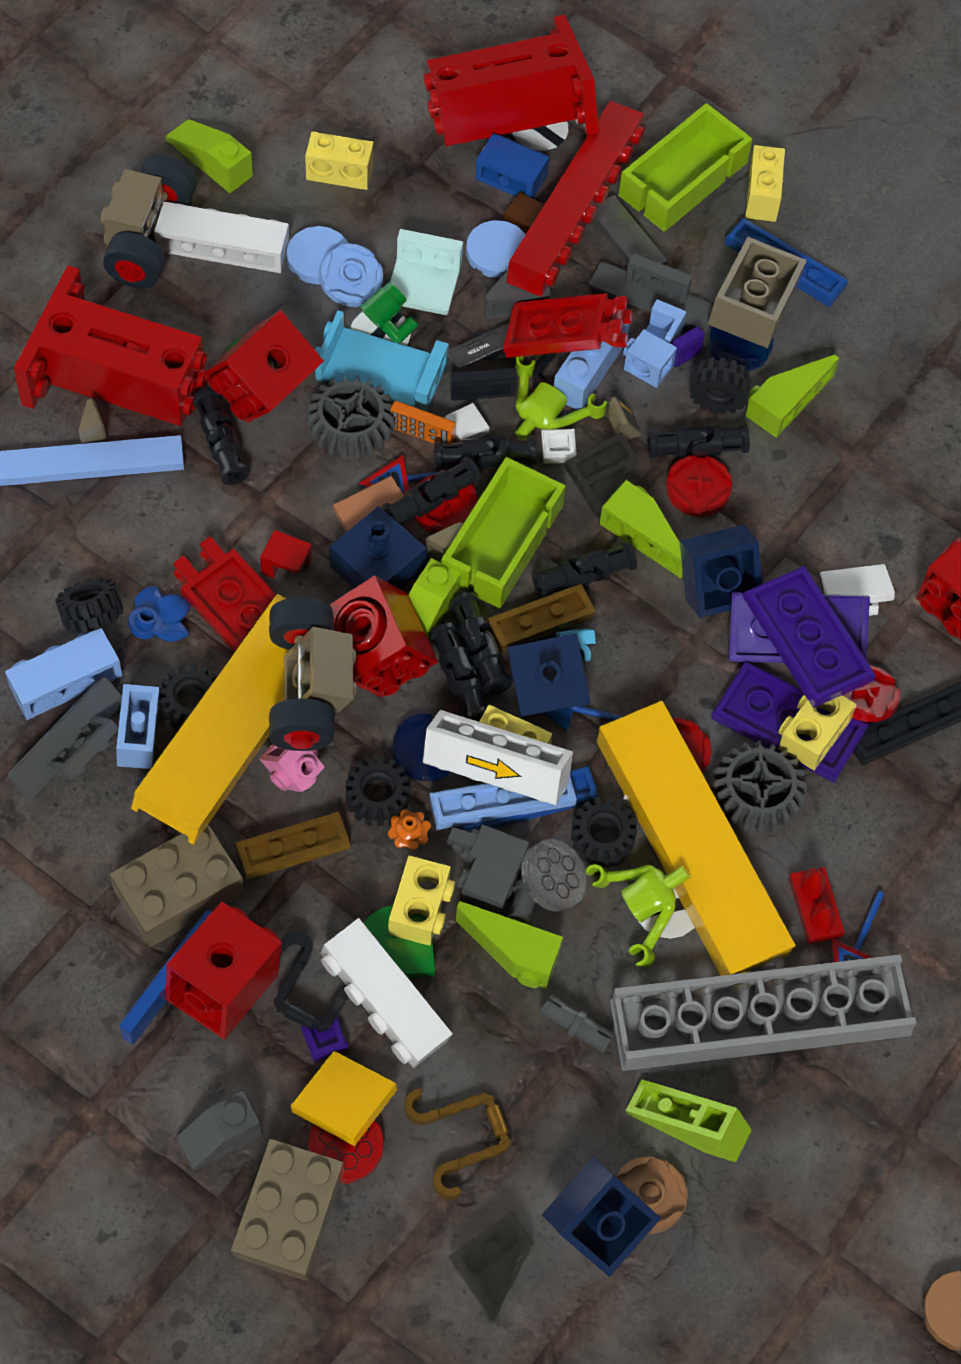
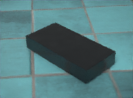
(483, 384)

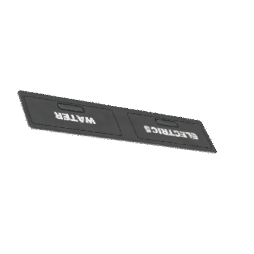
(479, 346)

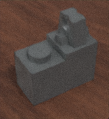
(492, 868)

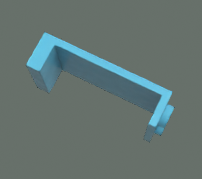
(402, 371)

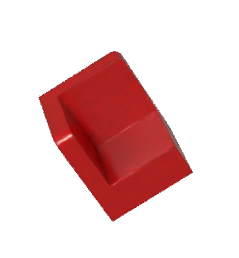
(285, 553)

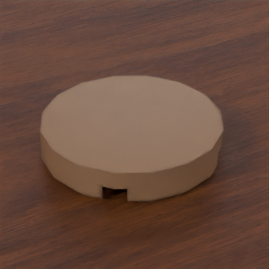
(659, 1187)
(943, 1310)

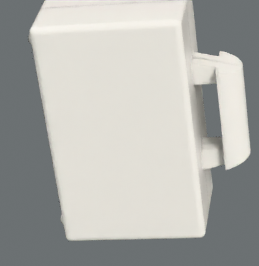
(860, 581)

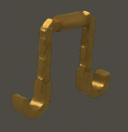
(496, 1121)

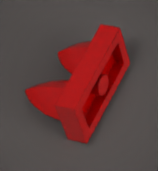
(816, 905)

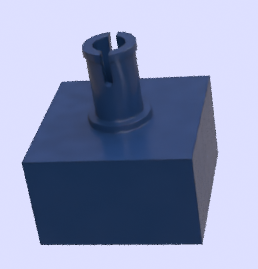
(380, 549)
(717, 566)
(548, 675)
(601, 1216)

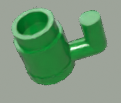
(383, 307)

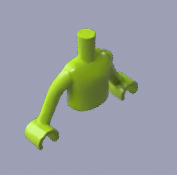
(545, 404)
(645, 897)

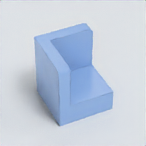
(666, 321)

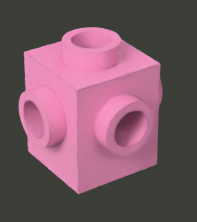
(292, 768)

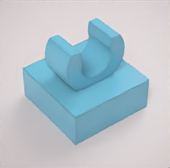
(584, 636)

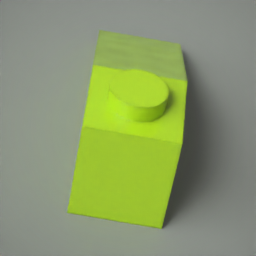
(213, 153)
(788, 393)
(638, 519)
(433, 593)
(516, 946)
(691, 1119)

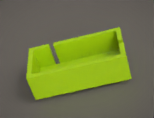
(685, 167)
(504, 531)

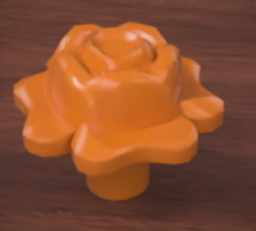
(409, 830)

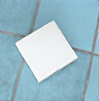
(468, 423)
(557, 445)

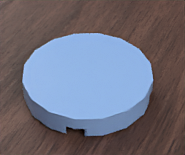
(492, 247)
(308, 250)
(350, 274)

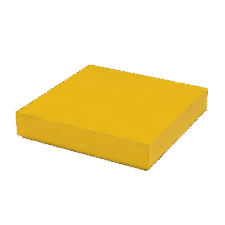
(344, 1098)

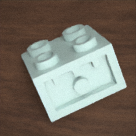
(427, 270)

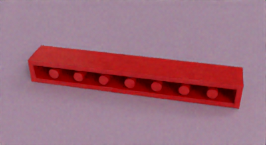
(575, 200)

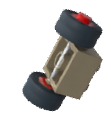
(133, 216)
(315, 674)

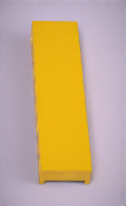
(217, 737)
(692, 831)

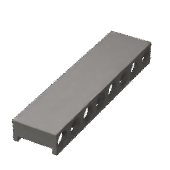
(761, 1012)

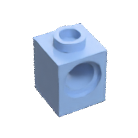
(649, 358)

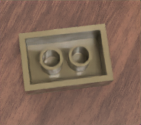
(757, 292)
(176, 885)
(288, 1210)

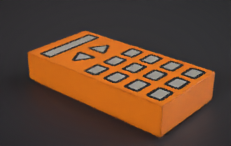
(422, 424)

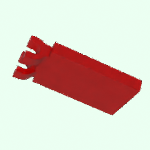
(566, 325)
(224, 592)

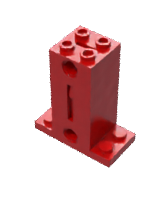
(512, 88)
(110, 356)

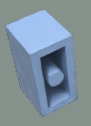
(137, 726)

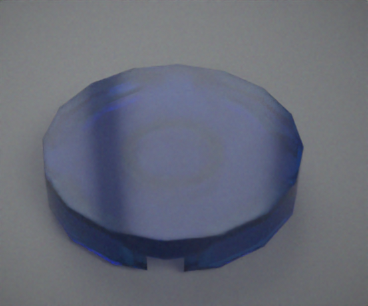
(738, 349)
(409, 749)

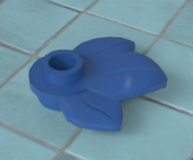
(158, 615)

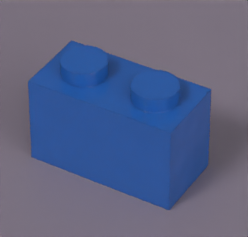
(511, 167)

